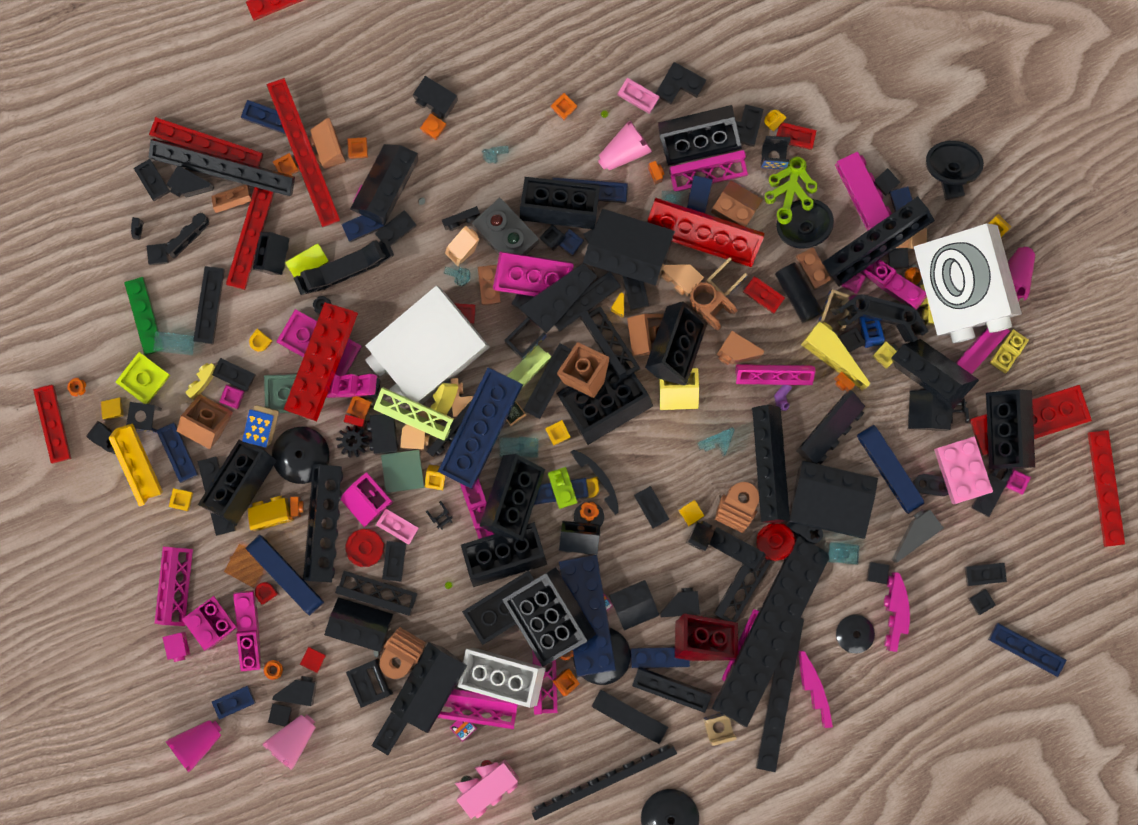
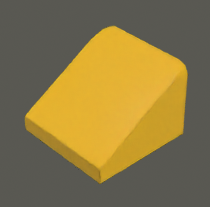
(1002, 224)
(618, 306)
(112, 409)
(434, 478)
(691, 513)

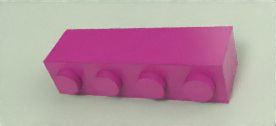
(862, 190)

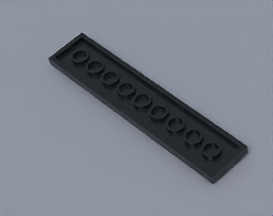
(771, 632)

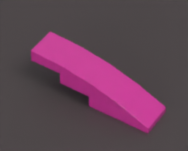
(352, 386)
(476, 505)
(811, 682)

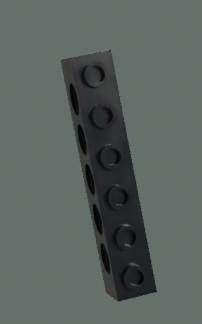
(878, 241)
(315, 531)

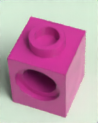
(176, 646)

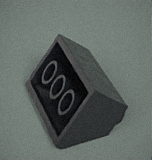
(699, 135)
(385, 182)
(559, 202)
(676, 344)
(934, 372)
(831, 428)
(1010, 429)
(237, 482)
(512, 497)
(502, 557)
(428, 687)

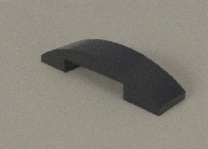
(583, 460)
(629, 717)

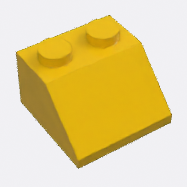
(269, 514)

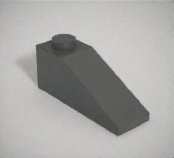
(918, 532)

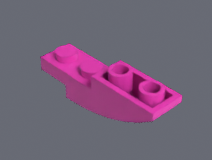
(895, 284)
(898, 603)
(247, 631)

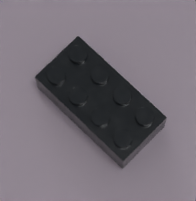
(490, 615)

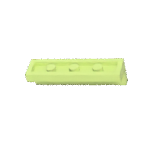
(530, 365)
(411, 418)

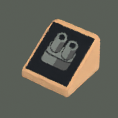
(515, 414)

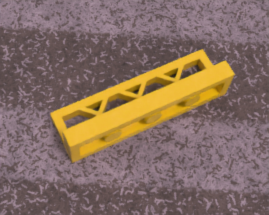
(135, 463)

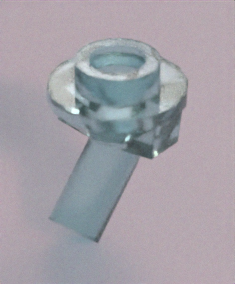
(490, 155)
(461, 275)

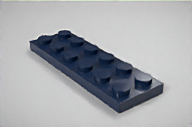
(480, 427)
(585, 583)

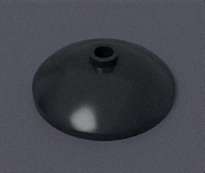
(954, 162)
(817, 220)
(313, 449)
(622, 661)
(668, 804)

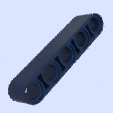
(890, 469)
(284, 575)

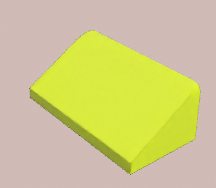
(308, 259)

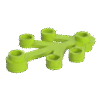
(791, 187)

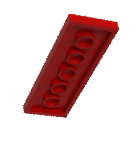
(707, 232)
(320, 361)
(1050, 415)

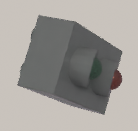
(505, 230)

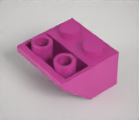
(366, 499)
(209, 623)

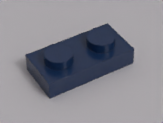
(360, 227)
(233, 702)

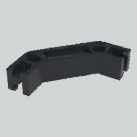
(344, 268)
(882, 311)

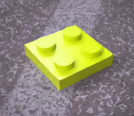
(142, 378)

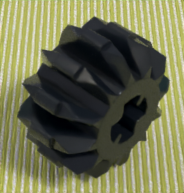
(349, 436)

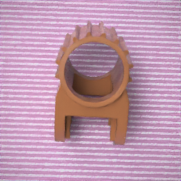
(710, 310)
(733, 512)
(406, 648)

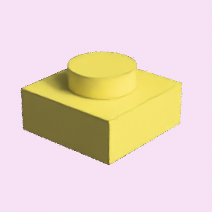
(884, 355)

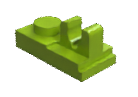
(562, 488)

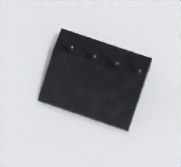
(629, 247)
(610, 408)
(833, 499)
(549, 617)

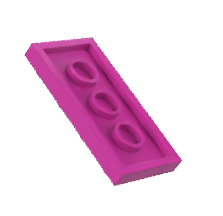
(527, 273)
(298, 334)

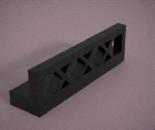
(603, 343)
(734, 587)
(368, 598)

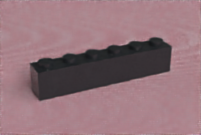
(771, 464)

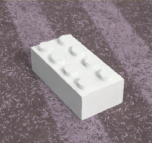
(502, 677)

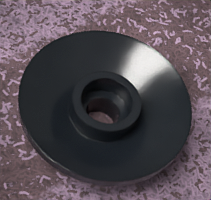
(845, 632)

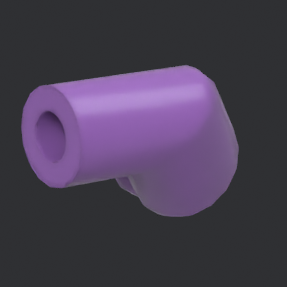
(780, 397)

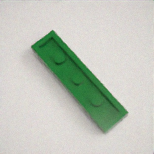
(142, 313)

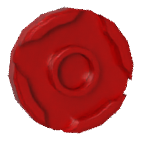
(775, 541)
(364, 547)

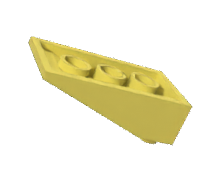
(829, 349)

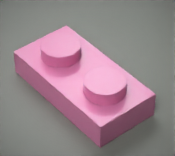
(638, 95)
(397, 526)

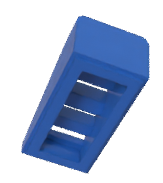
(874, 341)

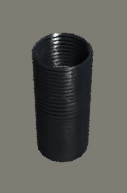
(796, 286)

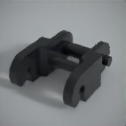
(964, 410)
(445, 512)

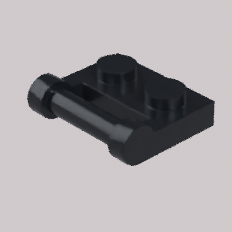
(363, 685)

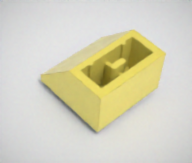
(677, 396)

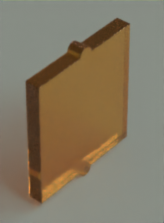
(244, 567)

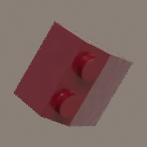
(705, 639)

